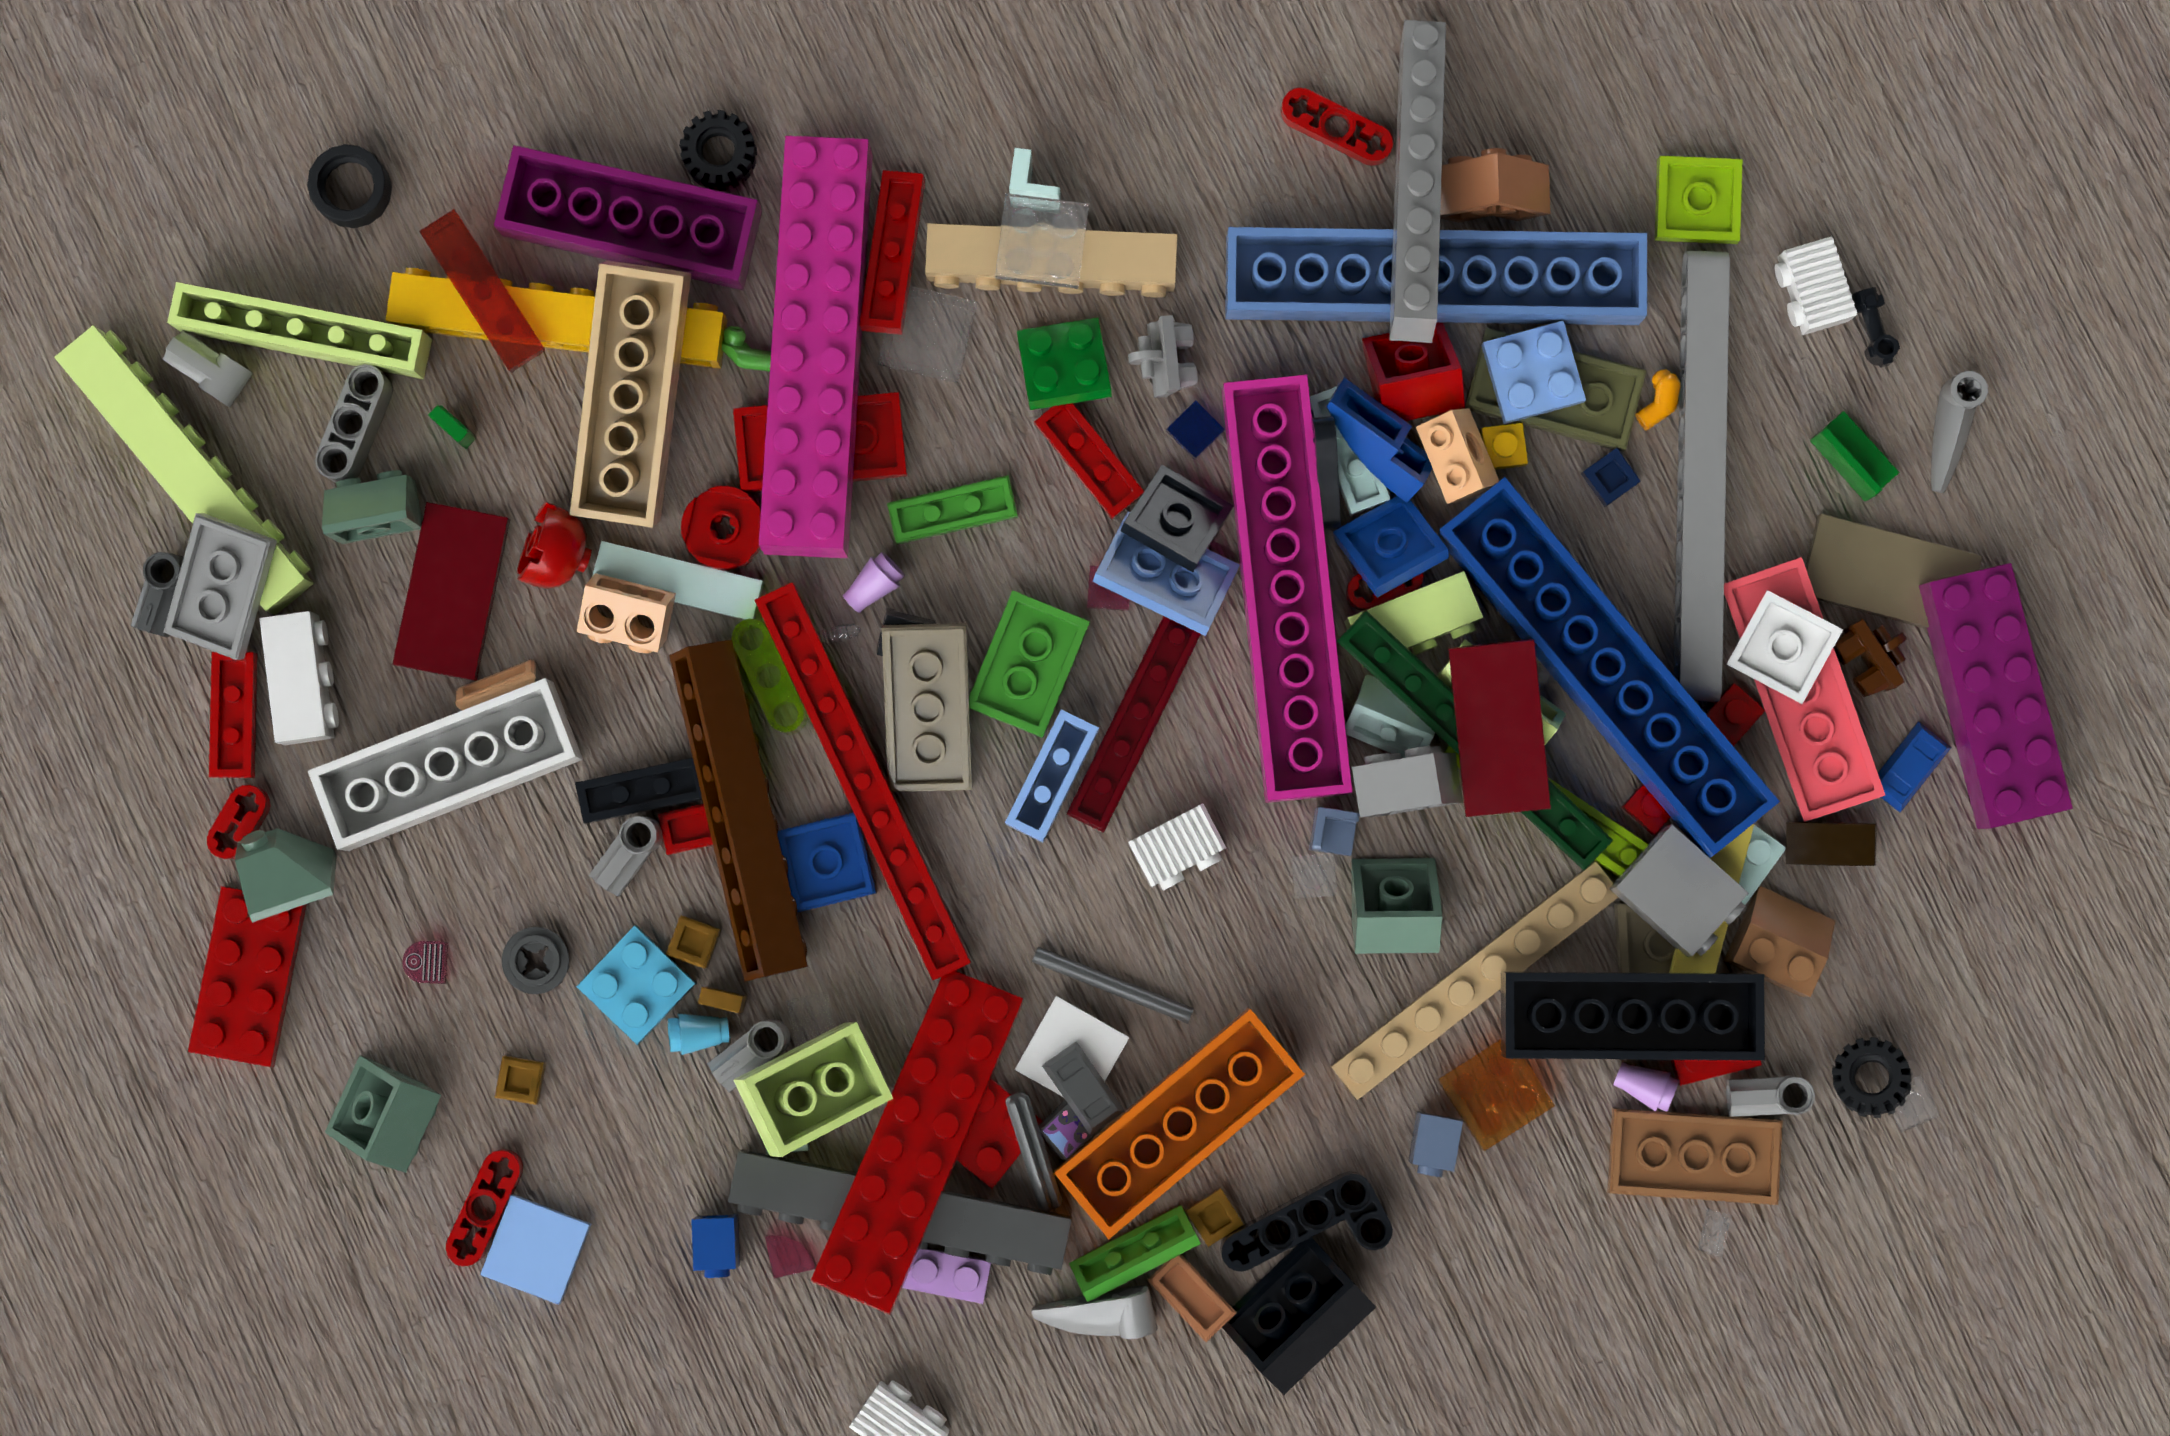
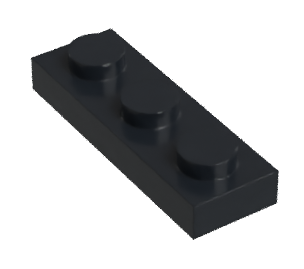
(638, 791)

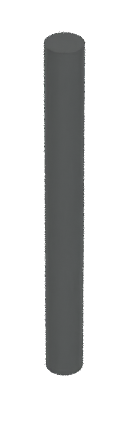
(1112, 985)

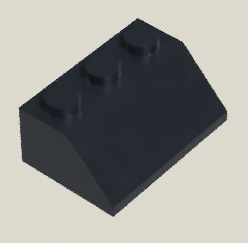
(1297, 1315)

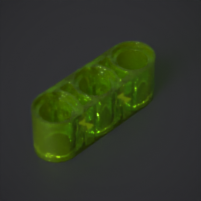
(754, 662)

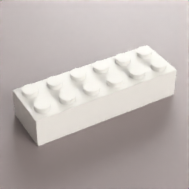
(445, 765)

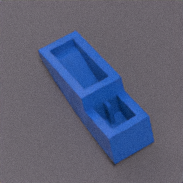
(1379, 440)

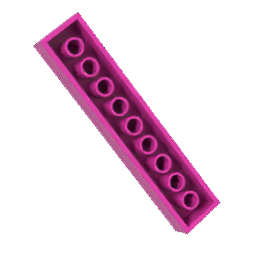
(816, 347)
(1286, 589)

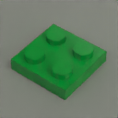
(1064, 363)

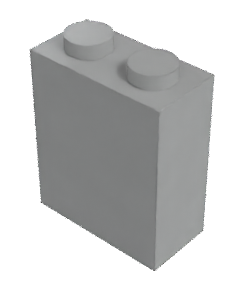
(1680, 892)

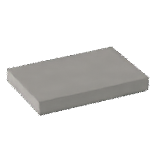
(220, 586)

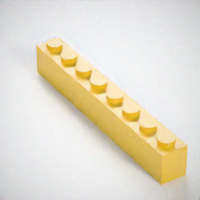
(556, 317)

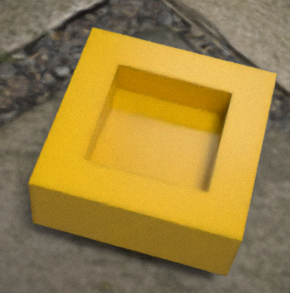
(1505, 445)

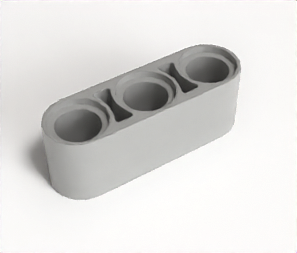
(350, 404)

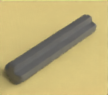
(1033, 1151)

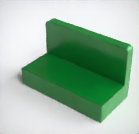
(1854, 456)

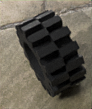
(709, 127)
(1872, 1103)

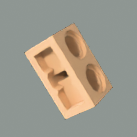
(626, 602)

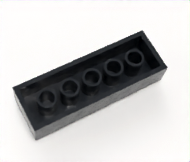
(1632, 1016)

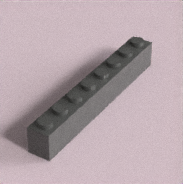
(959, 1222)

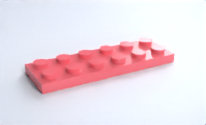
(1823, 736)

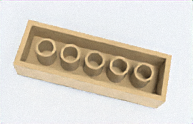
(630, 393)

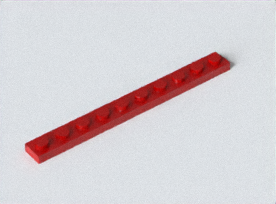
(862, 781)

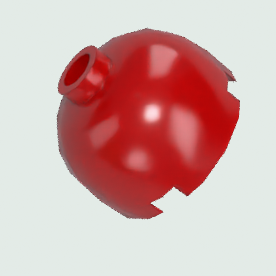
(553, 549)

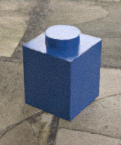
(715, 1244)

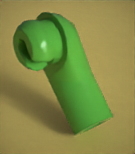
(742, 353)

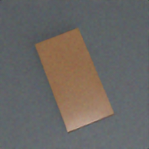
(1695, 1156)

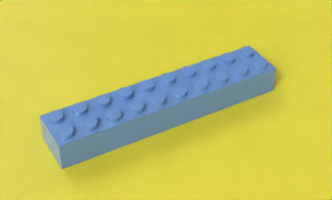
(1480, 276)

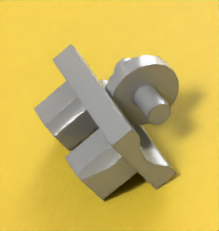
(1159, 356)

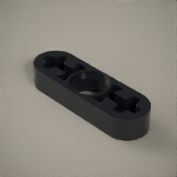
(1327, 470)

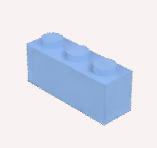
(1052, 776)

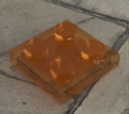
(1495, 1095)

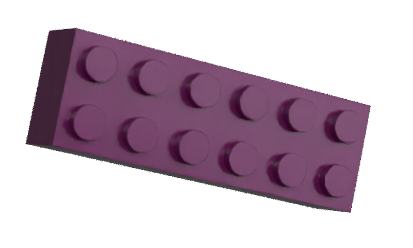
(628, 217)
(1994, 697)

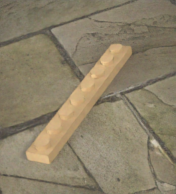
(1474, 981)

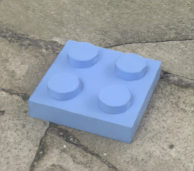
(1533, 372)

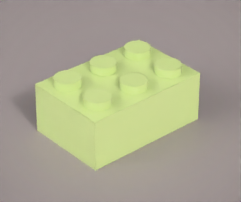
(813, 1089)

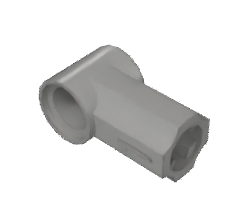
(214, 372)
(625, 857)
(747, 1053)
(1765, 1097)

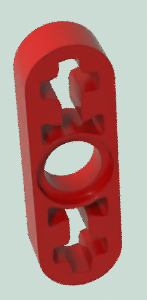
(1332, 109)
(482, 1241)

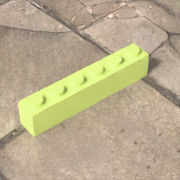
(299, 330)

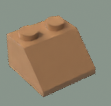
(1782, 942)

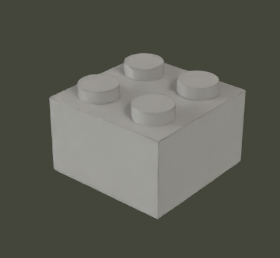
(1407, 784)

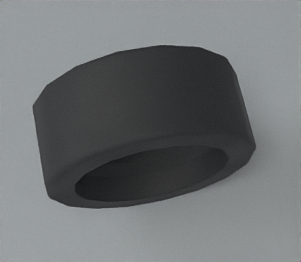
(330, 161)

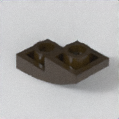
(1831, 843)

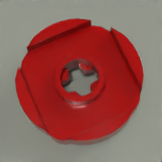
(710, 508)

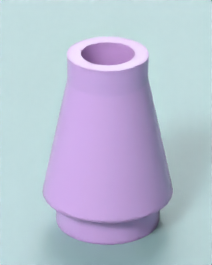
(874, 581)
(1647, 1085)

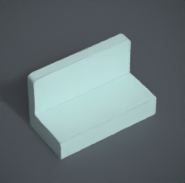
(1021, 178)
(1385, 720)

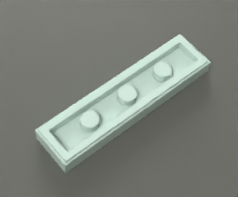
(692, 583)

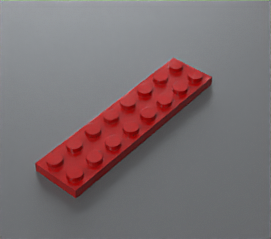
(917, 1141)

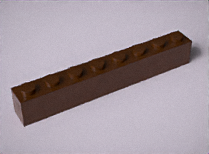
(738, 810)

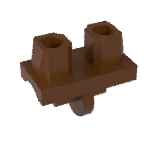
(1881, 671)

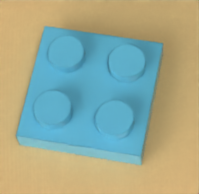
(636, 985)

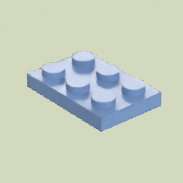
(1164, 585)

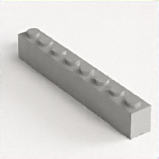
(1418, 182)

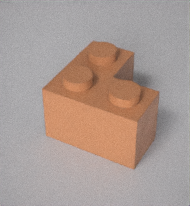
(1494, 186)

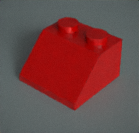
(1415, 376)

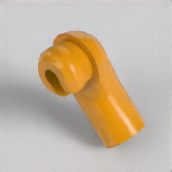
(1665, 400)

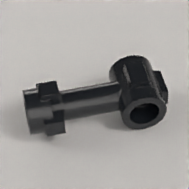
(1882, 346)

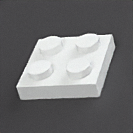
(1784, 647)

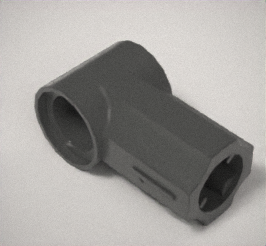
(156, 594)

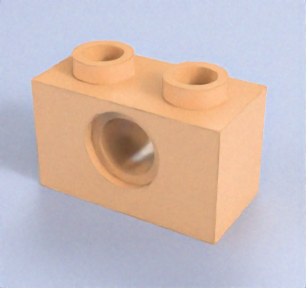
(1457, 455)

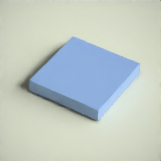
(535, 1249)

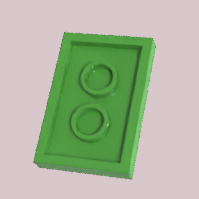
(1027, 664)

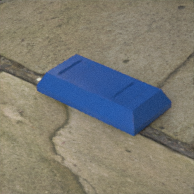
(1911, 765)

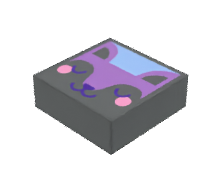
(1064, 1131)

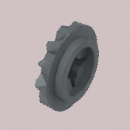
(516, 962)

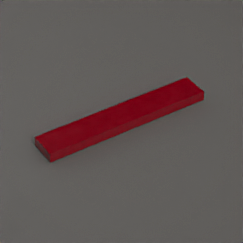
(1133, 724)

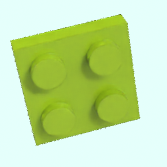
(1698, 199)

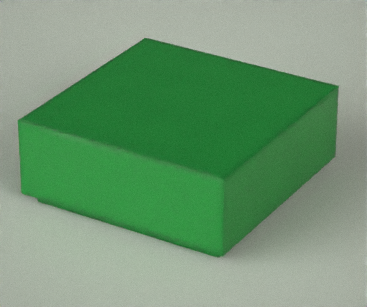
(452, 426)

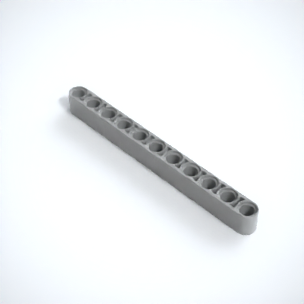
(1702, 474)

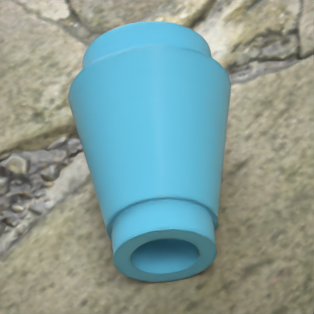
(696, 1032)

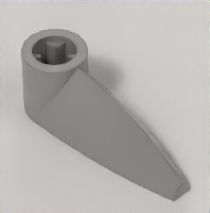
(1953, 425)
(1116, 1313)

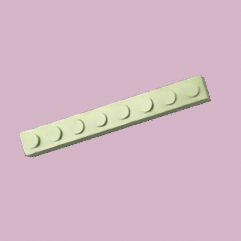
(174, 452)

